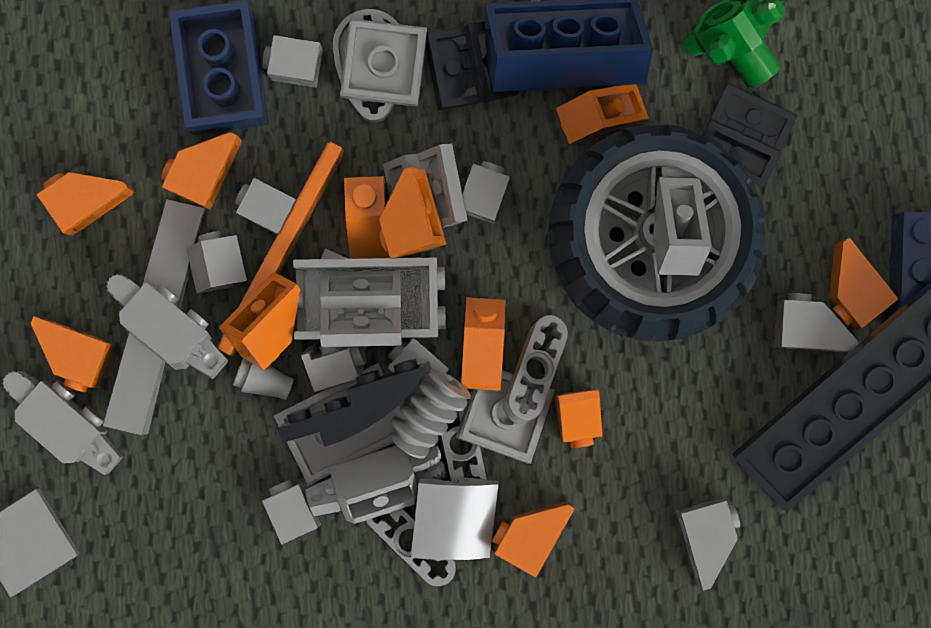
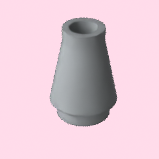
(262, 382)

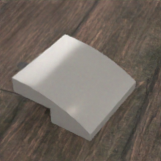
(442, 177)
(360, 308)
(454, 519)

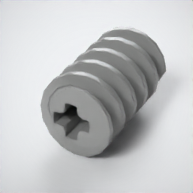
(430, 414)

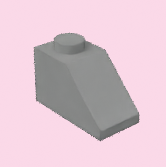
(680, 227)
(810, 326)
(709, 537)

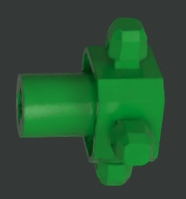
(737, 34)

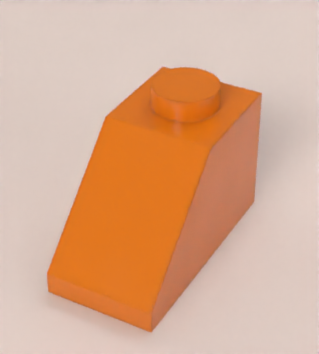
(601, 112)
(201, 169)
(81, 199)
(363, 207)
(410, 217)
(857, 287)
(264, 321)
(483, 343)
(73, 353)
(579, 417)
(531, 536)

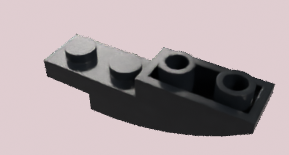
(370, 402)

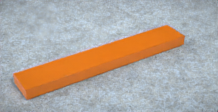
(294, 224)

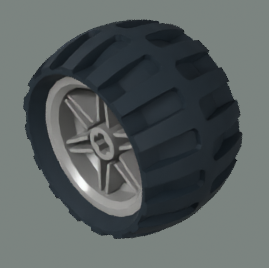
(599, 271)

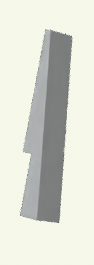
(140, 368)

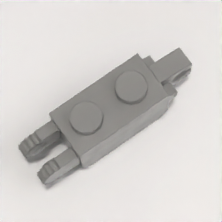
(164, 328)
(60, 423)
(374, 484)

